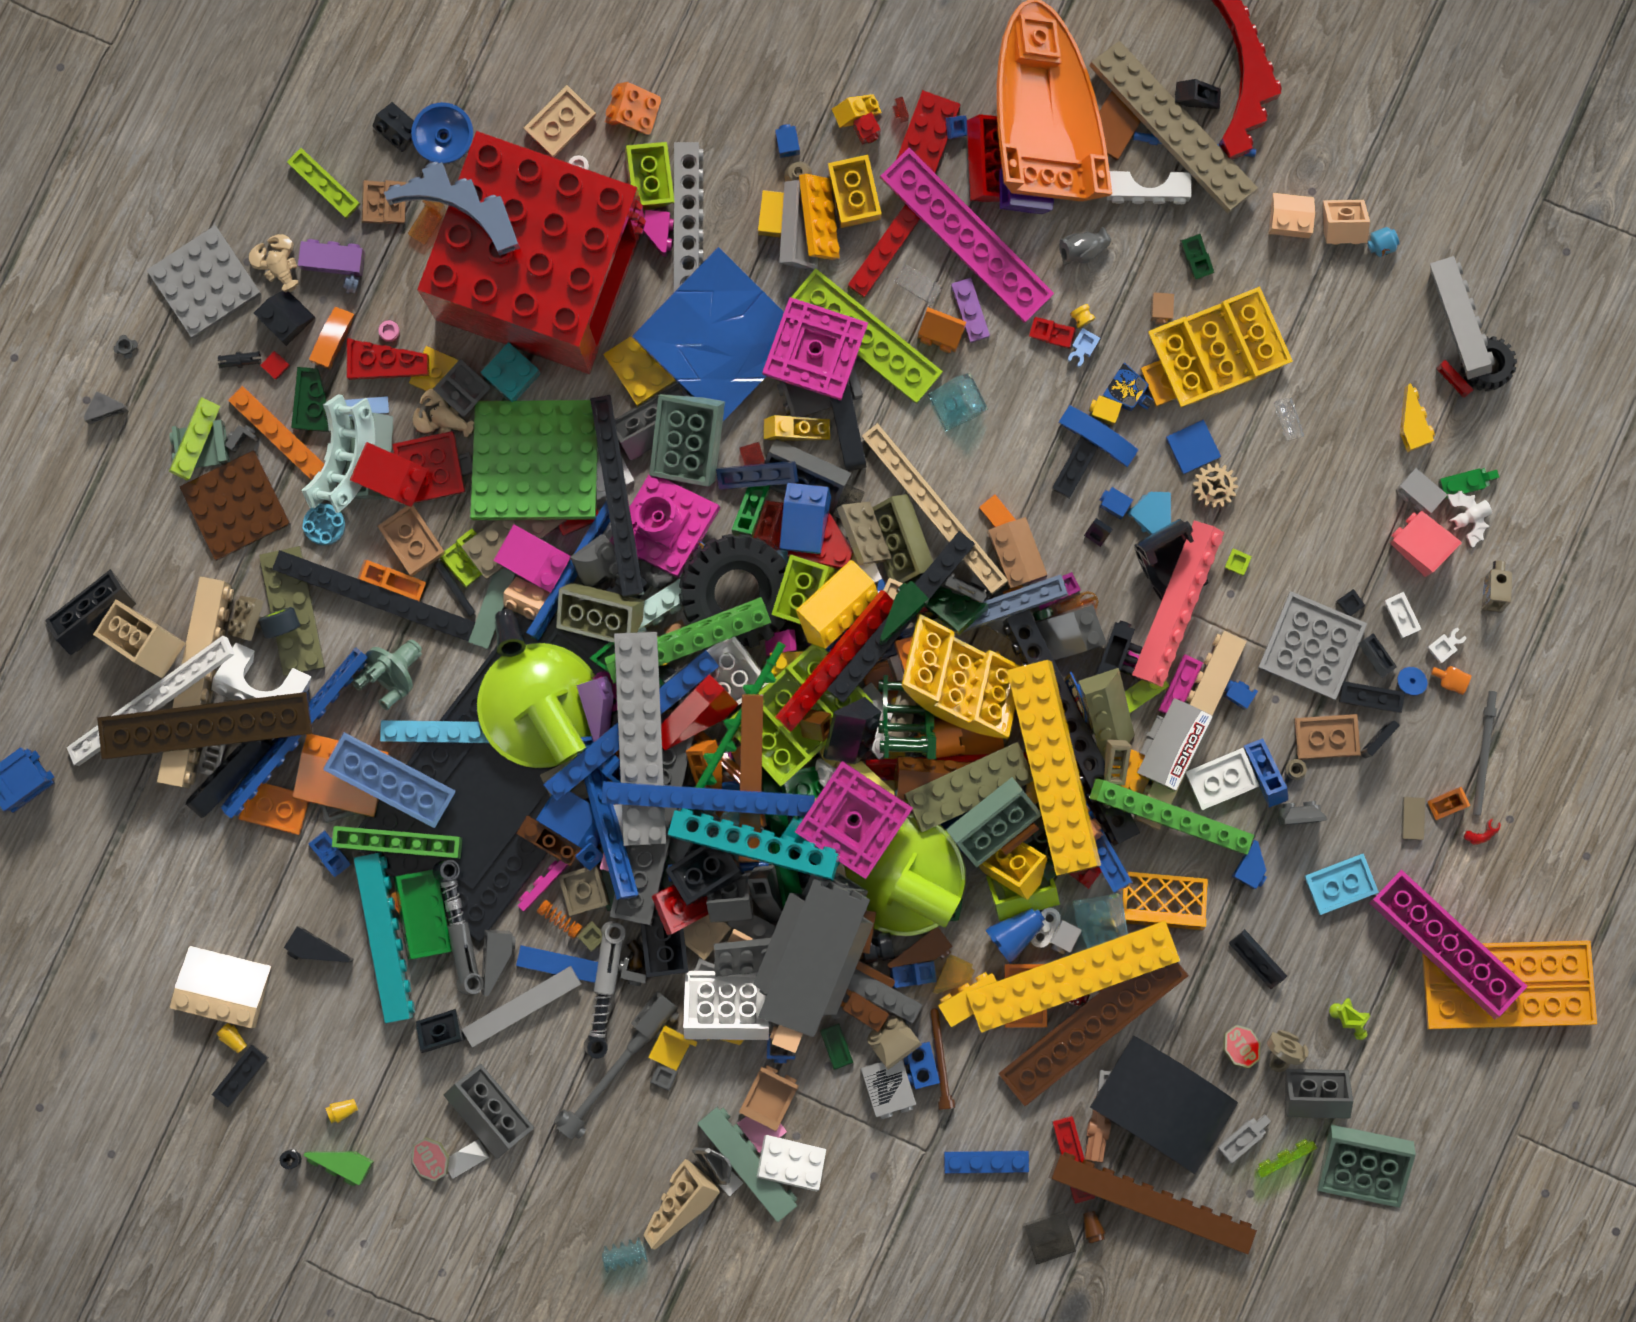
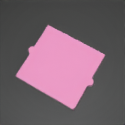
(756, 1131)

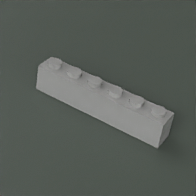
(1461, 318)

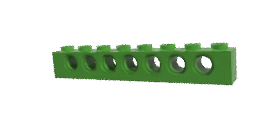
(706, 633)
(1171, 816)

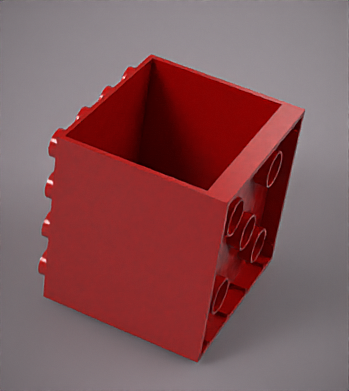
(571, 260)

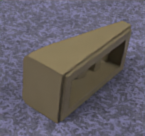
(1125, 748)

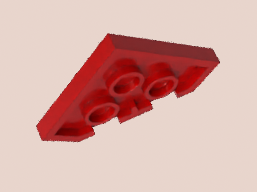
(835, 550)

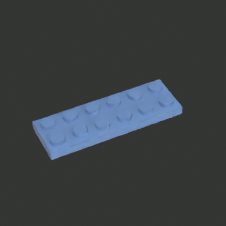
(389, 780)

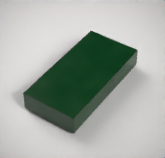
(836, 1046)

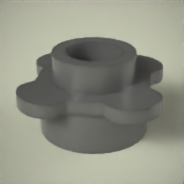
(119, 347)

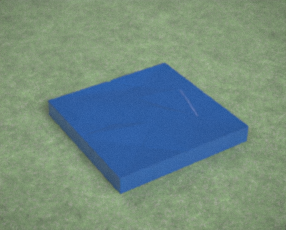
(714, 332)

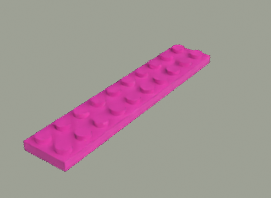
(966, 235)

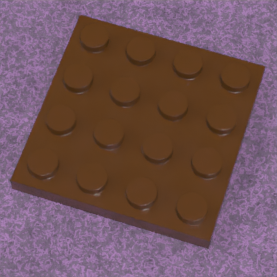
(235, 505)

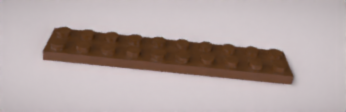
(1087, 1031)

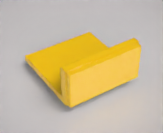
(670, 1048)

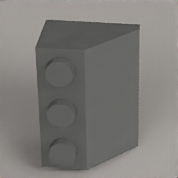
(1318, 1093)

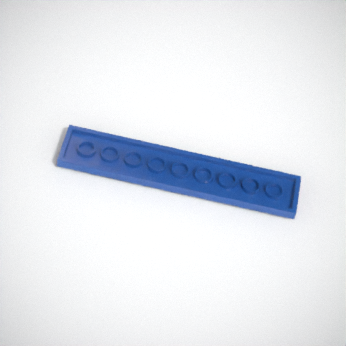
(275, 756)

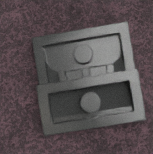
(461, 388)

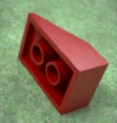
(388, 474)

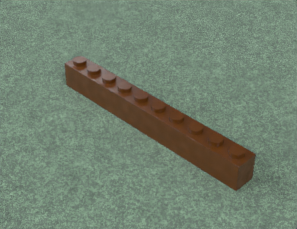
(1153, 1204)

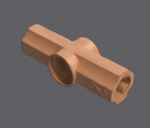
(1097, 1133)

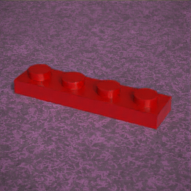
(1069, 1142)

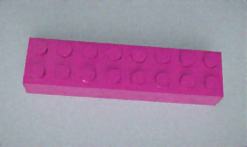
(1448, 944)

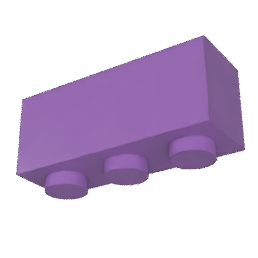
(331, 257)

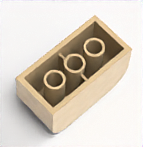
(139, 639)

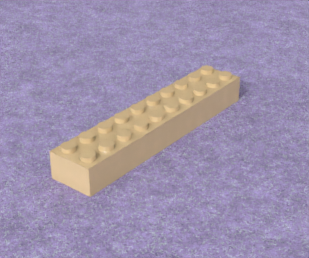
(205, 627)

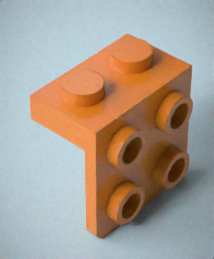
(633, 107)

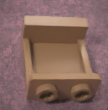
(769, 1097)

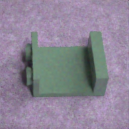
(214, 449)

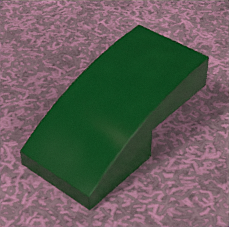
(1196, 256)

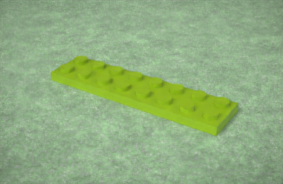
(880, 346)

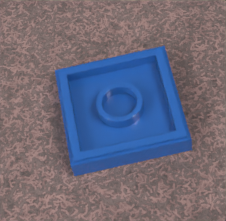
(1193, 447)

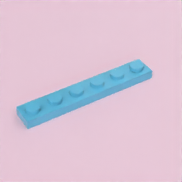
(432, 732)

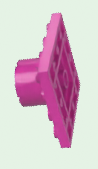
(810, 330)
(669, 523)
(857, 842)

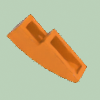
(331, 338)
(391, 580)

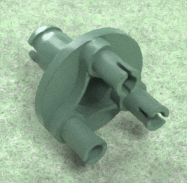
(389, 671)

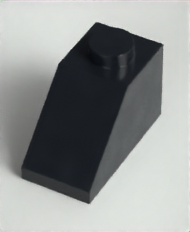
(1197, 94)

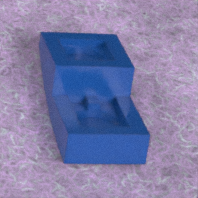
(331, 857)
(913, 974)

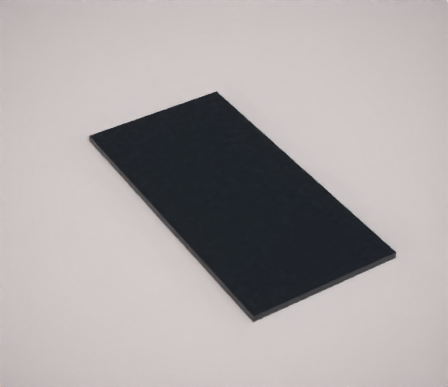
(487, 802)

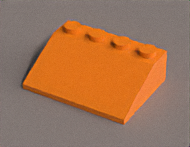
(325, 789)

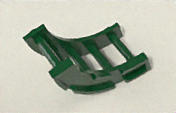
(924, 745)

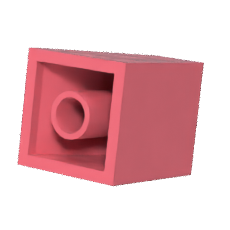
(1424, 543)

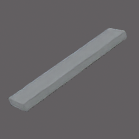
(521, 1006)

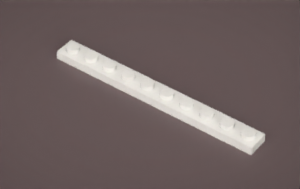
(159, 693)

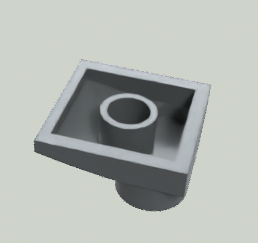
(596, 562)
(1302, 814)

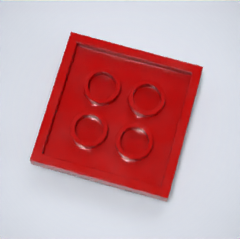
(441, 458)

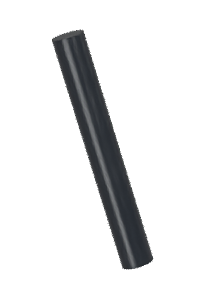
(455, 588)

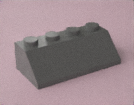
(637, 426)
(809, 471)
(488, 1111)

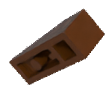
(927, 948)

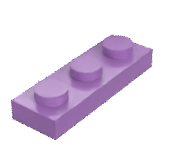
(970, 310)

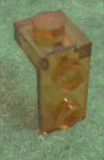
(427, 221)

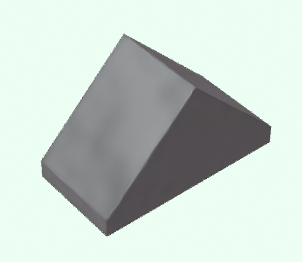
(102, 408)

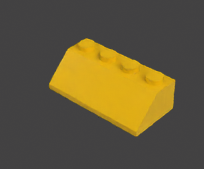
(836, 605)

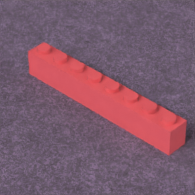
(1178, 604)

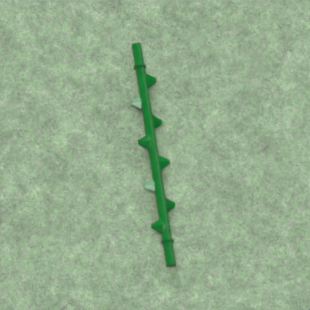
(732, 725)

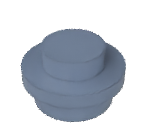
(350, 283)

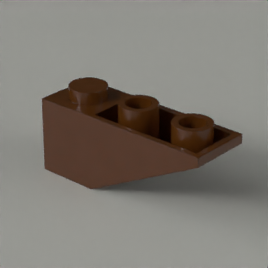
(548, 840)

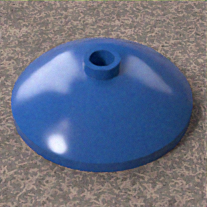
(439, 120)

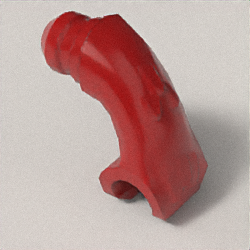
(1477, 838)

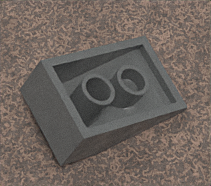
(1072, 632)

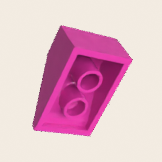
(532, 558)

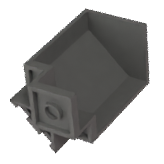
(813, 953)

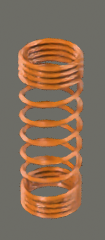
(546, 906)

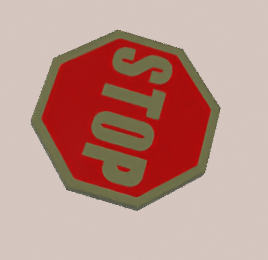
(1241, 1046)
(430, 1159)

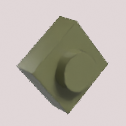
(590, 936)

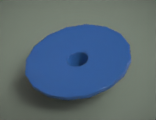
(1412, 681)

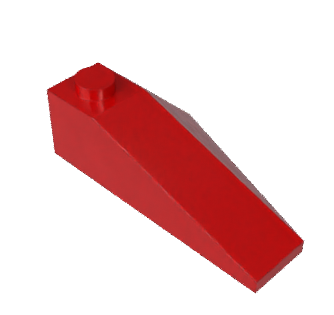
(699, 711)

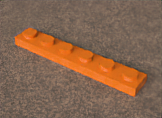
(276, 432)

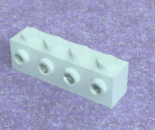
(660, 605)

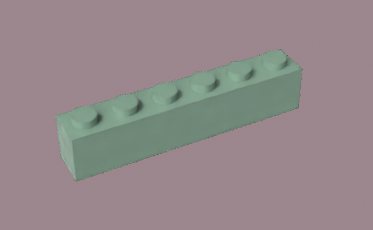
(746, 1162)

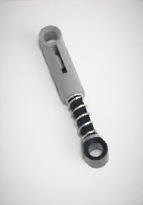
(604, 986)

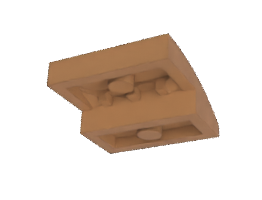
(375, 206)

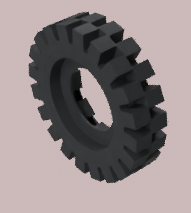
(725, 555)

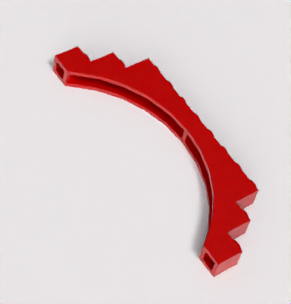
(1256, 80)

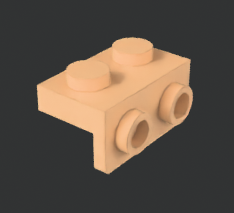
(524, 598)

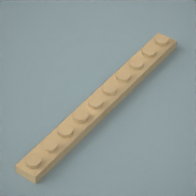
(932, 505)

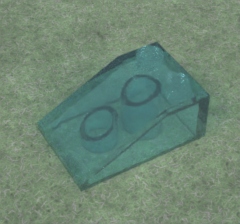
(1100, 918)

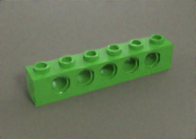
(397, 842)

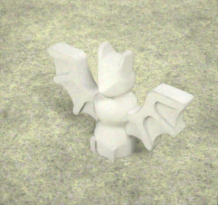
(1474, 514)

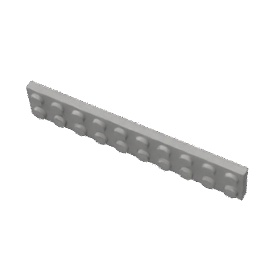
(639, 732)

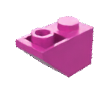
(657, 230)

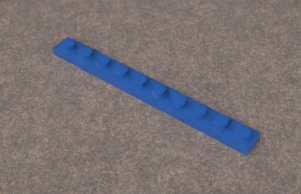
(609, 742)
(706, 799)

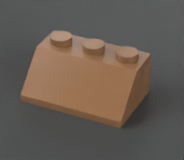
(1016, 552)

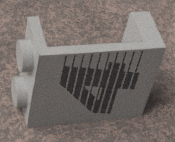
(888, 1088)

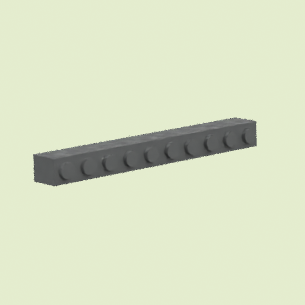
(859, 983)

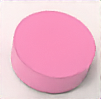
(389, 331)

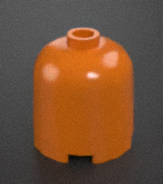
(946, 739)

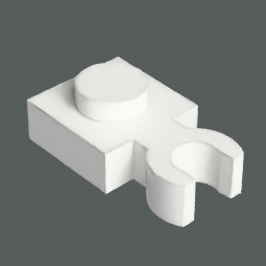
(1444, 646)

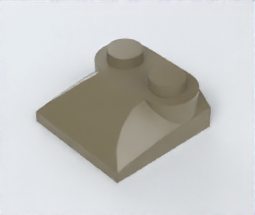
(893, 1041)

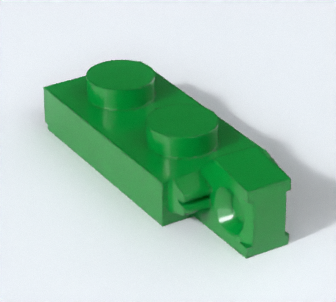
(1468, 481)

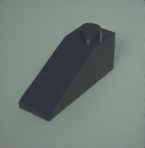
(308, 946)

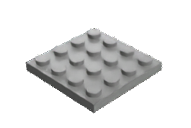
(203, 281)
(1312, 645)

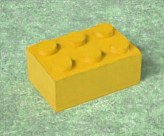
(854, 191)

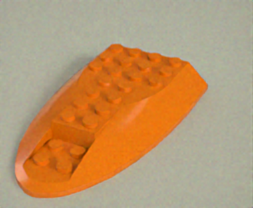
(1048, 111)

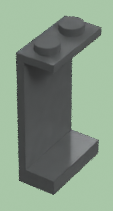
(804, 402)

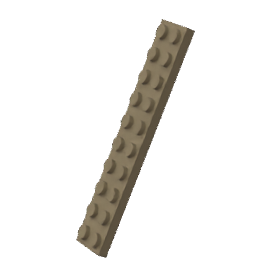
(1173, 127)

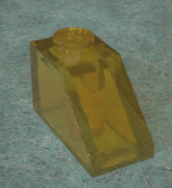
(953, 974)

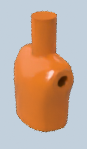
(1453, 679)

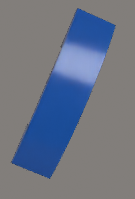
(1099, 435)

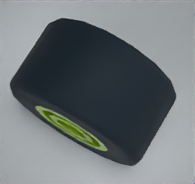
(279, 622)

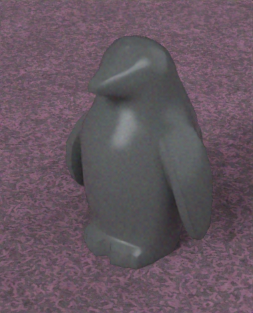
(1083, 246)

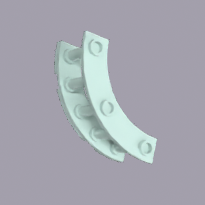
(338, 453)

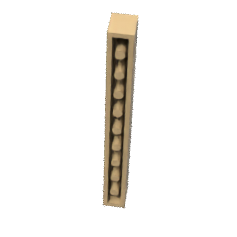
(1205, 697)

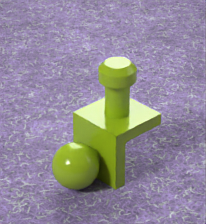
(1350, 1018)

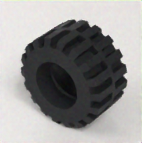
(1506, 366)

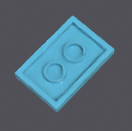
(1341, 884)

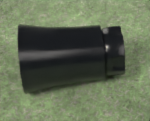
(508, 634)

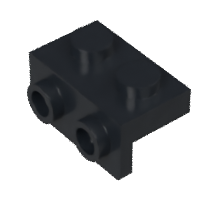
(394, 126)

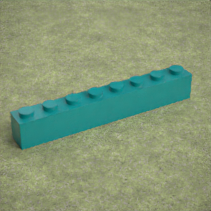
(383, 937)

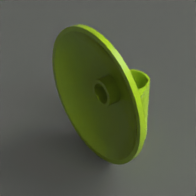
(534, 707)
(915, 881)

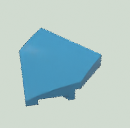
(1152, 511)

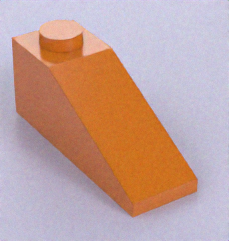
(698, 763)

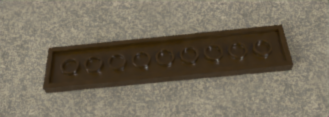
(204, 725)

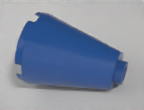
(1016, 932)

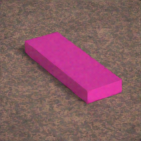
(1181, 682)

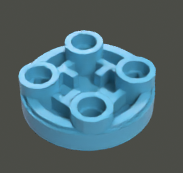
(323, 524)

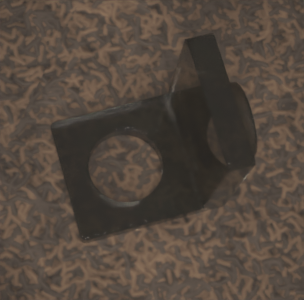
(849, 496)

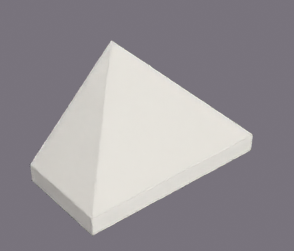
(466, 1158)

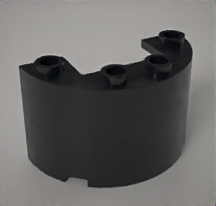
(1161, 552)

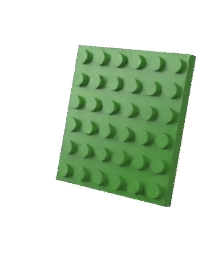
(534, 460)

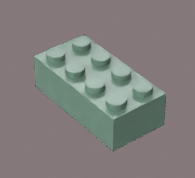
(994, 822)

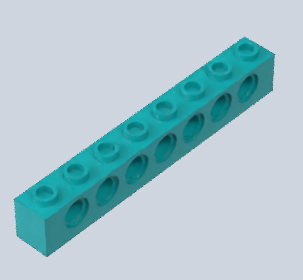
(825, 869)

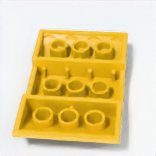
(1220, 347)
(959, 681)

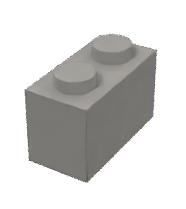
(1421, 492)
(1064, 937)

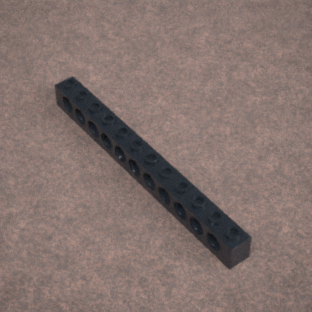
(1081, 733)

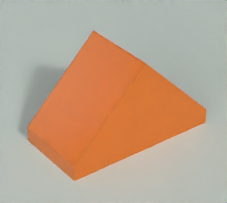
(1448, 803)

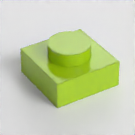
(1237, 562)

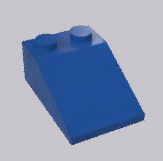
(804, 518)
(571, 819)

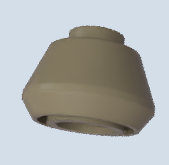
(794, 167)

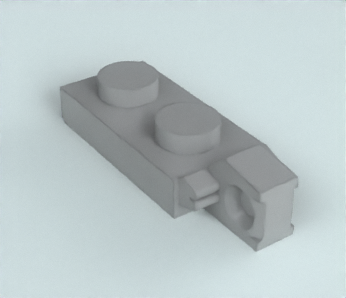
(1243, 1138)

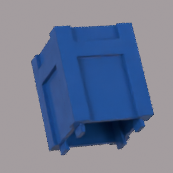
(22, 779)

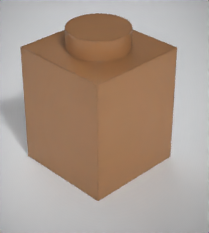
(1162, 308)

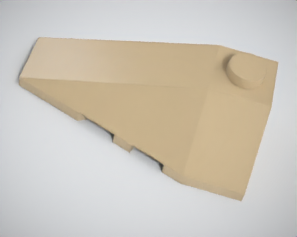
(686, 1199)

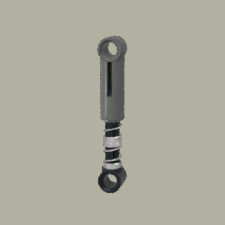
(458, 930)

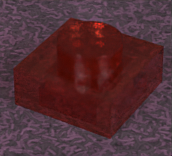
(900, 110)
(752, 454)

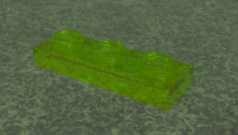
(1285, 1157)

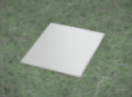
(734, 1184)

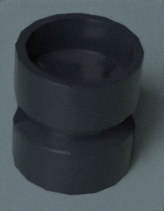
(880, 948)

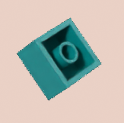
(510, 372)

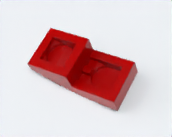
(1052, 333)

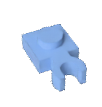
(1084, 344)

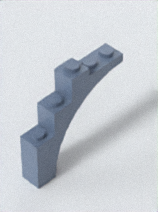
(463, 196)

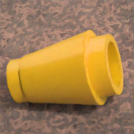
(230, 1036)
(341, 1110)

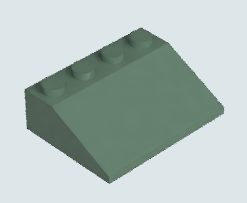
(687, 439)
(1366, 1166)

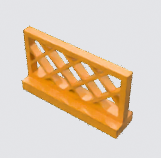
(1173, 920)

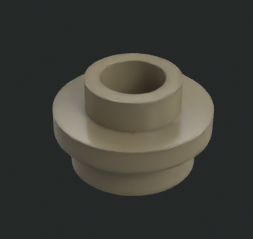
(1302, 769)

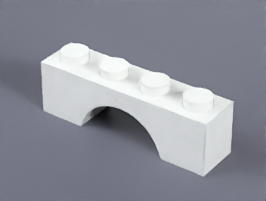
(1175, 189)

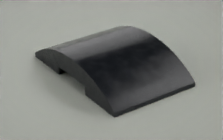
(1164, 1104)

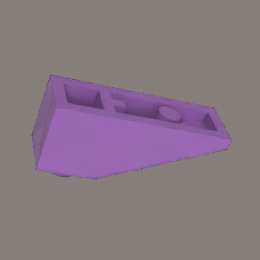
(597, 704)

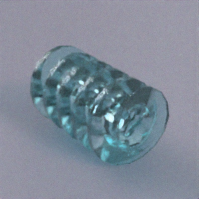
(624, 1254)

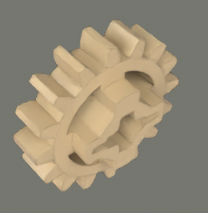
(1223, 489)

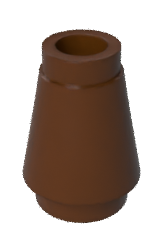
(1093, 1229)

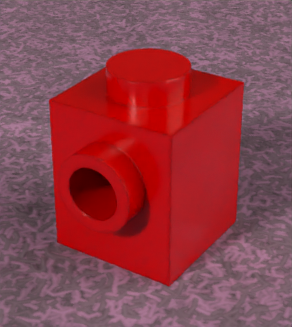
(867, 128)

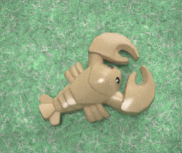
(276, 261)
(441, 417)

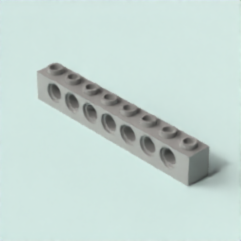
(682, 153)

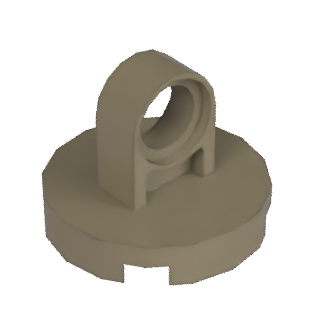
(1285, 1047)

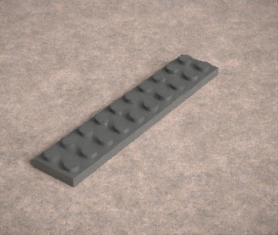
(650, 859)

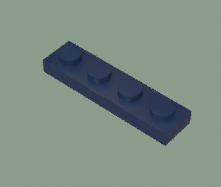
(757, 475)

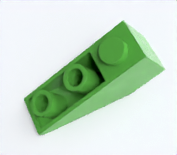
(345, 1163)

